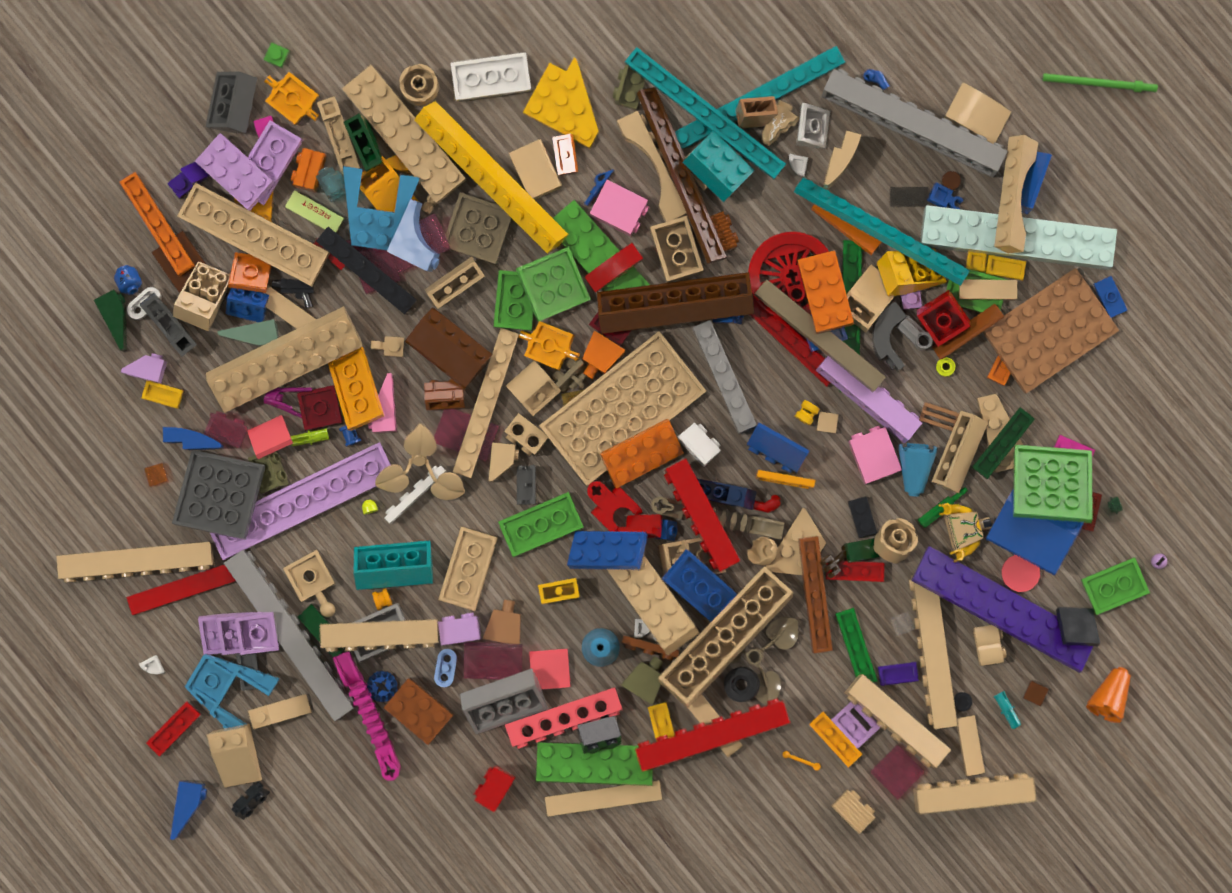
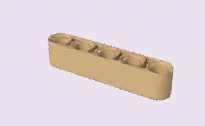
(705, 713)

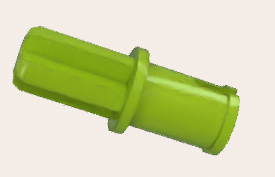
(310, 437)

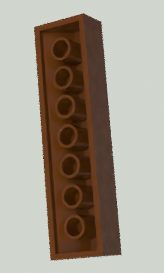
(675, 302)

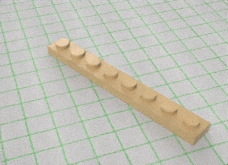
(486, 403)

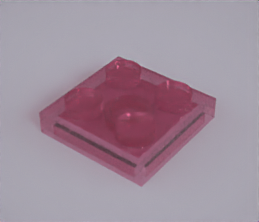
(897, 772)

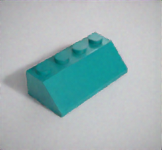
(393, 565)

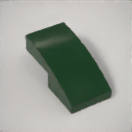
(860, 550)

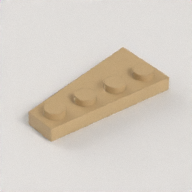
(996, 416)

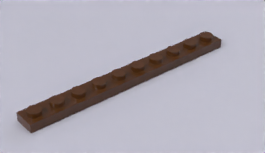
(681, 175)

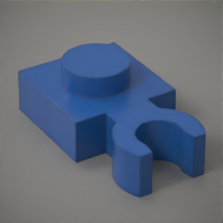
(942, 197)

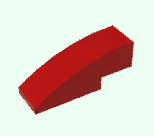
(614, 267)

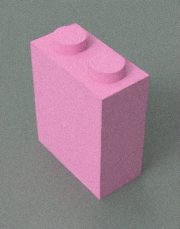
(619, 208)
(874, 454)

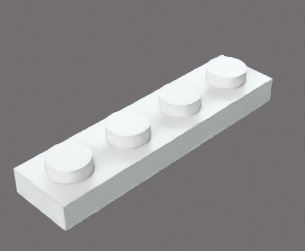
(408, 499)

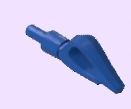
(599, 184)

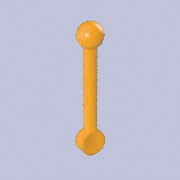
(816, 766)

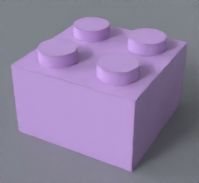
(459, 630)

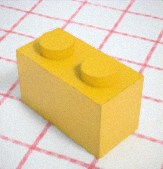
(559, 591)

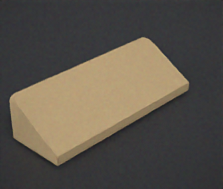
(970, 745)

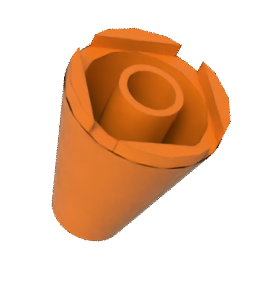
(1111, 696)

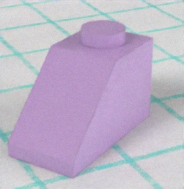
(147, 368)

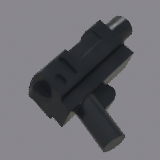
(296, 287)

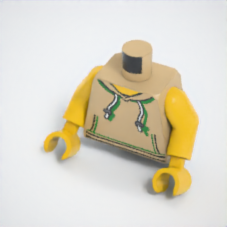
(964, 529)

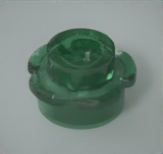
(1114, 505)

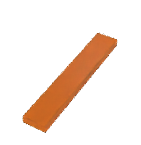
(157, 224)

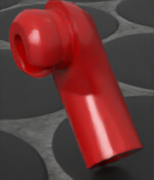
(769, 506)

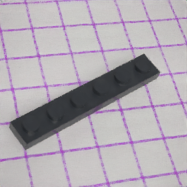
(366, 270)

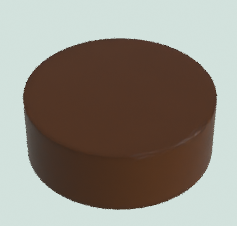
(951, 180)

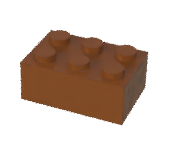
(418, 711)

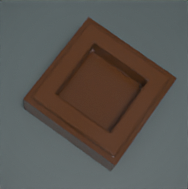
(1035, 693)

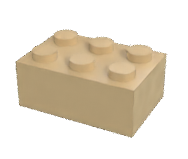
(676, 249)

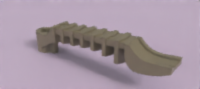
(733, 521)

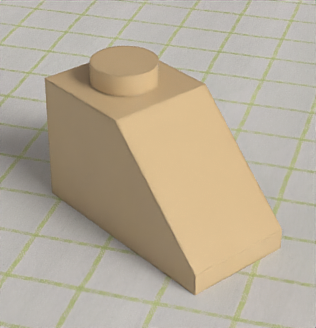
(502, 459)

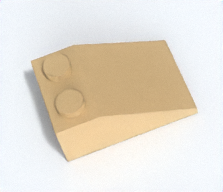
(235, 755)

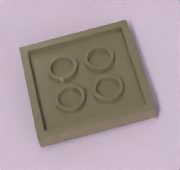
(477, 228)

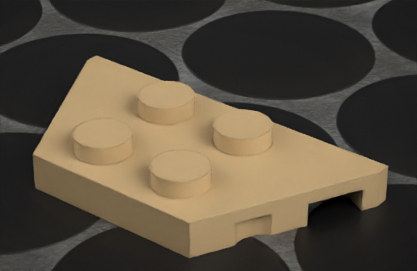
(788, 554)

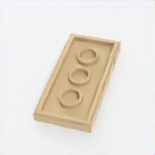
(468, 568)

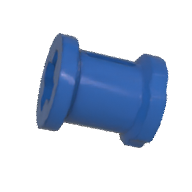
(350, 436)

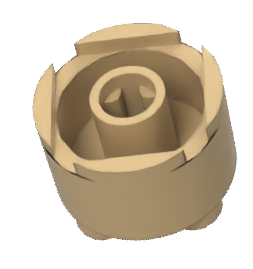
(416, 74)
(895, 540)

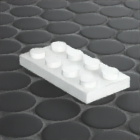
(490, 76)

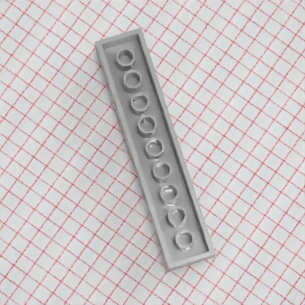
(914, 123)

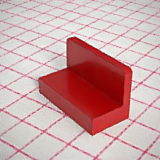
(644, 523)

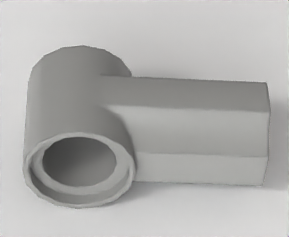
(913, 332)

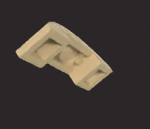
(338, 134)

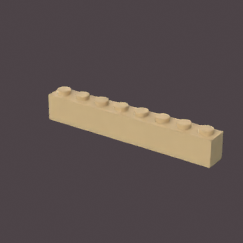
(135, 560)
(934, 657)

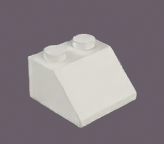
(699, 444)

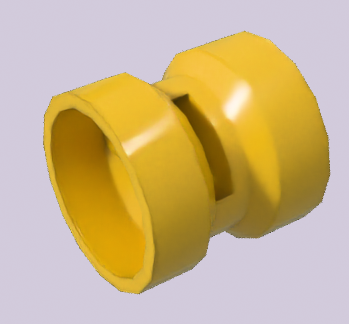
(805, 417)

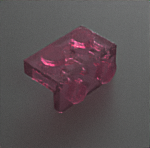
(226, 430)

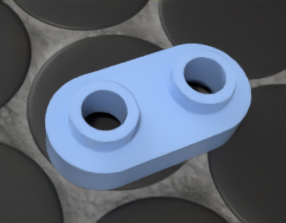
(445, 668)

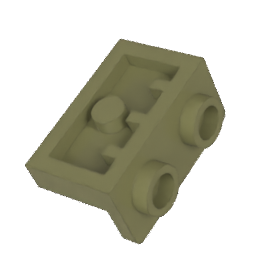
(629, 85)
(274, 474)

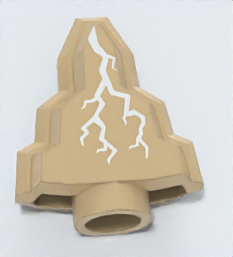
(779, 124)

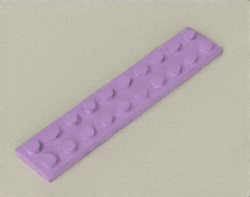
(308, 498)

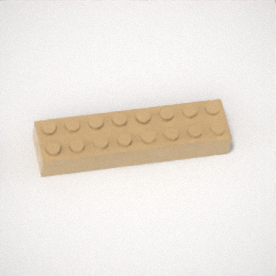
(283, 359)
(725, 637)

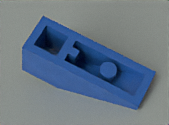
(187, 802)

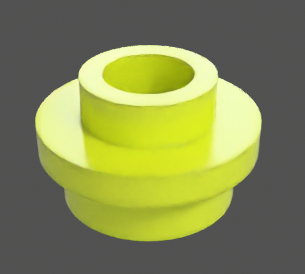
(939, 367)

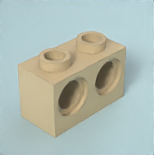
(529, 431)

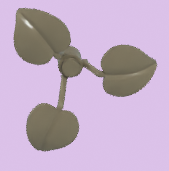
(784, 635)

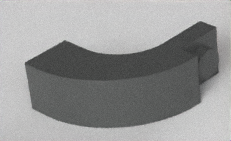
(169, 325)
(881, 335)

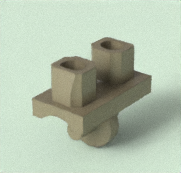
(572, 377)

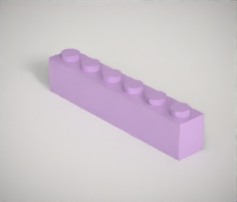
(877, 404)

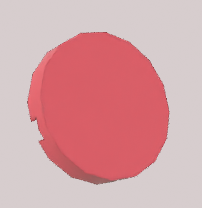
(1019, 574)

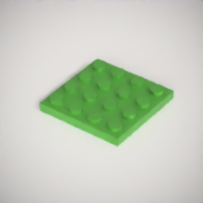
(1052, 483)

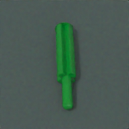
(933, 513)

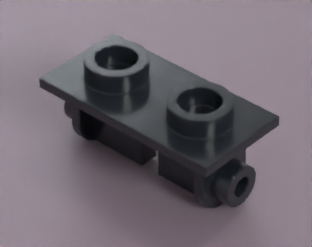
(244, 807)

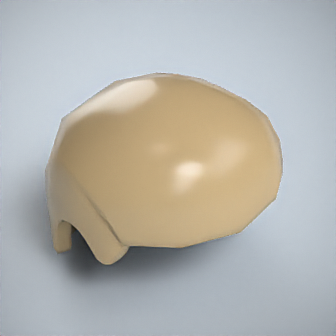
(762, 551)

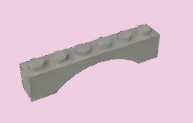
(724, 376)

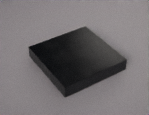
(1078, 626)

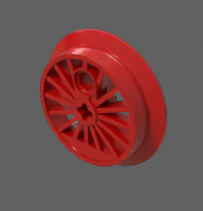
(780, 246)

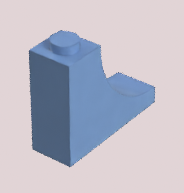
(409, 242)

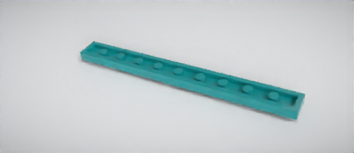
(777, 87)
(705, 113)
(881, 231)

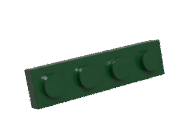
(1003, 443)

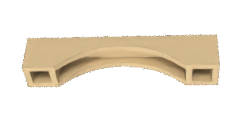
(635, 132)
(1010, 228)

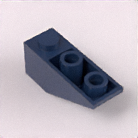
(728, 494)

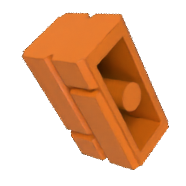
(309, 165)

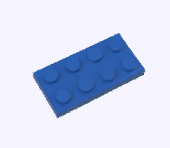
(607, 550)
(699, 586)

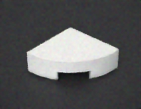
(798, 164)
(640, 628)
(152, 665)

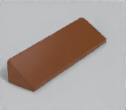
(978, 325)

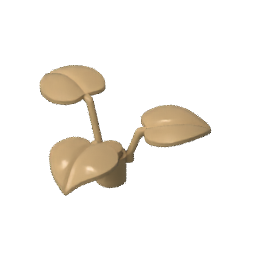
(419, 445)

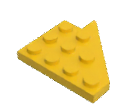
(563, 104)

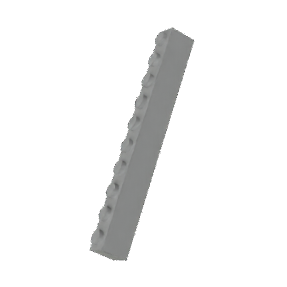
(289, 634)

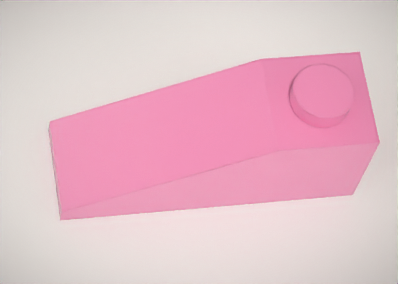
(387, 400)

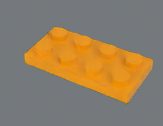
(356, 389)

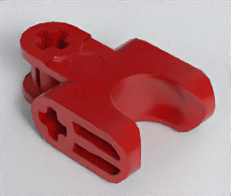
(608, 503)

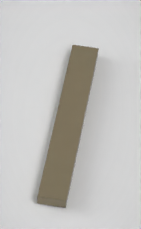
(825, 341)

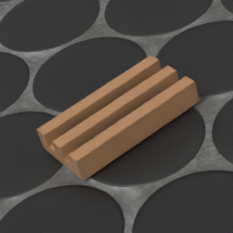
(940, 409)

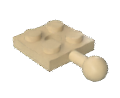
(321, 581)

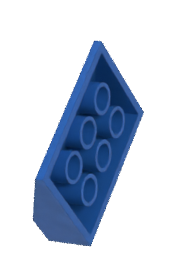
(1033, 539)

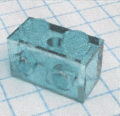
(331, 182)

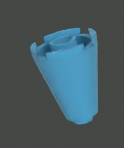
(916, 466)
(610, 651)

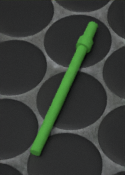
(1136, 86)

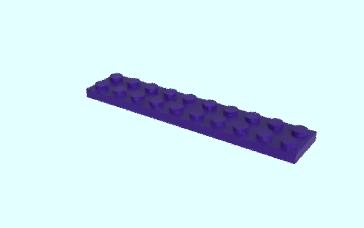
(997, 607)

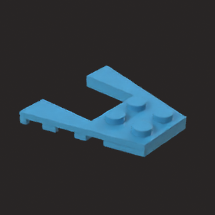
(370, 226)
(214, 678)

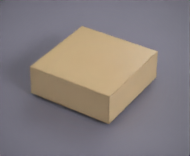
(827, 422)

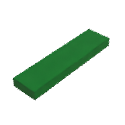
(855, 644)

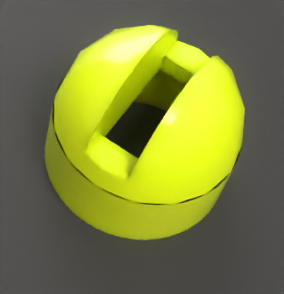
(369, 507)

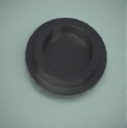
(962, 701)

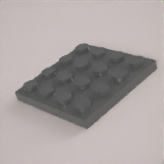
(218, 494)

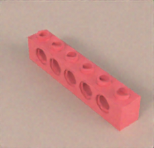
(515, 728)

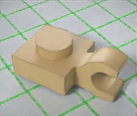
(392, 346)

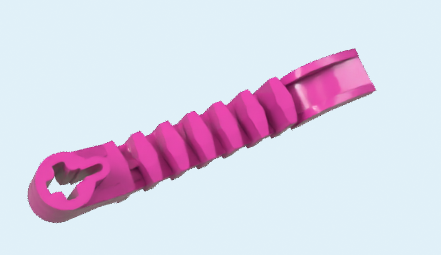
(371, 717)

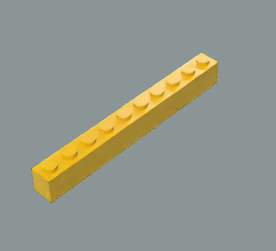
(491, 177)

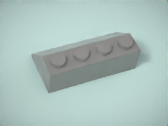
(503, 701)

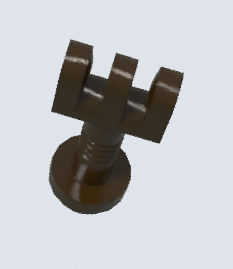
(833, 562)

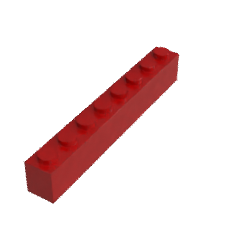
(713, 735)

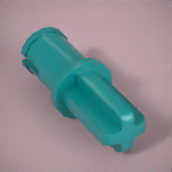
(1007, 710)

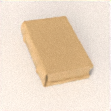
(535, 169)

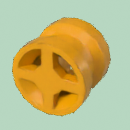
(382, 599)

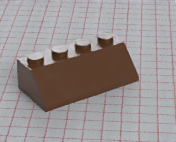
(448, 348)

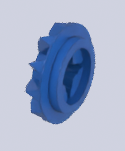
(391, 685)

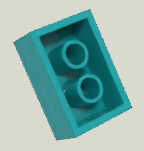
(718, 166)

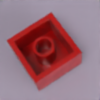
(943, 318)
(494, 789)

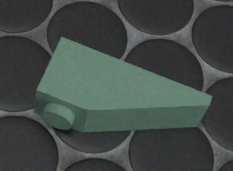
(253, 334)

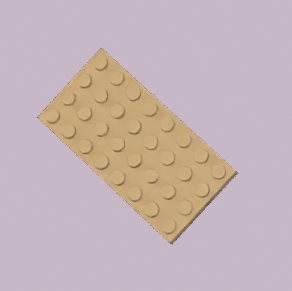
(623, 402)

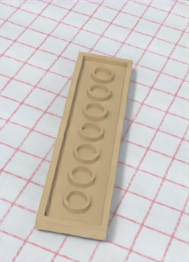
(403, 134)
(253, 234)

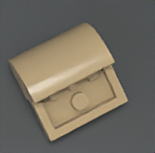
(533, 388)

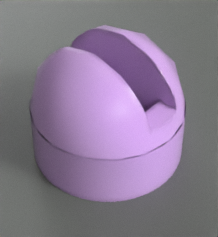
(1156, 558)

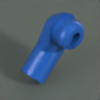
(877, 77)

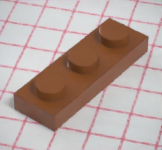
(649, 648)

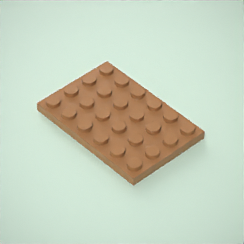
(1050, 330)

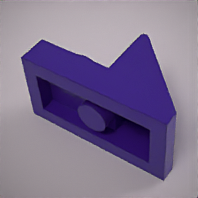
(187, 178)

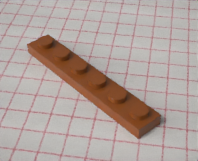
(815, 594)

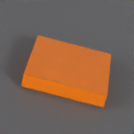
(249, 273)

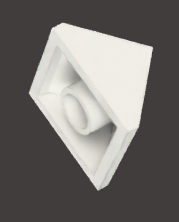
(813, 126)

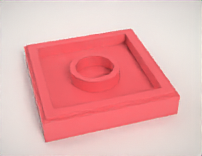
(269, 437)
(551, 668)

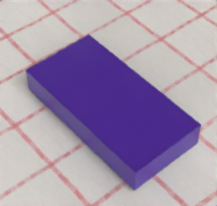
(898, 673)

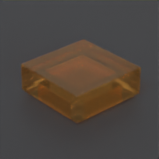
(156, 474)

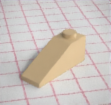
(279, 711)

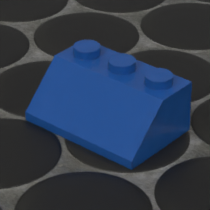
(1034, 181)
(777, 448)

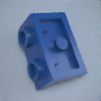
(247, 304)

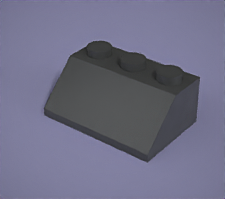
(231, 102)

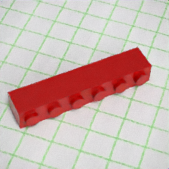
(701, 515)

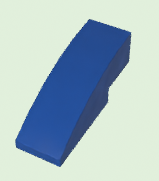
(190, 439)

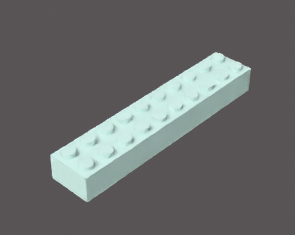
(1043, 242)

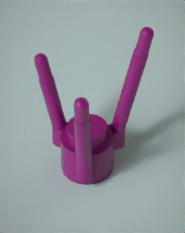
(275, 399)

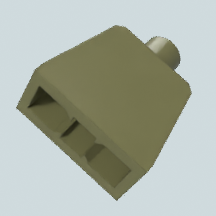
(644, 680)

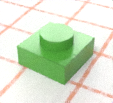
(276, 55)

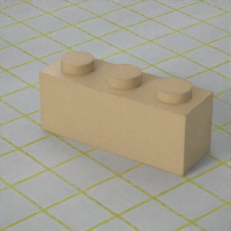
(454, 282)

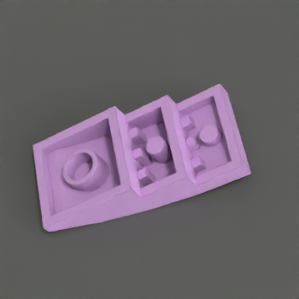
(238, 633)

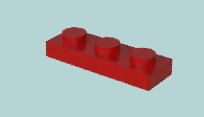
(859, 571)
(173, 728)

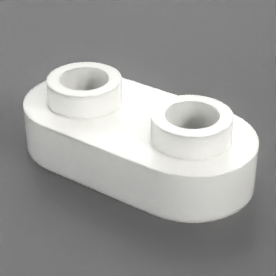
(140, 298)

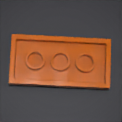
(825, 292)
(641, 453)

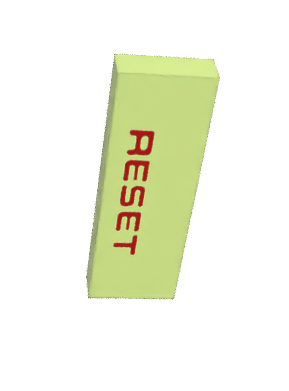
(314, 212)

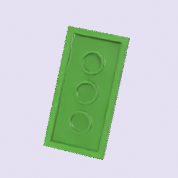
(540, 524)

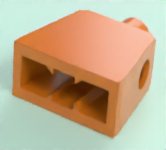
(601, 355)

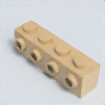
(959, 451)

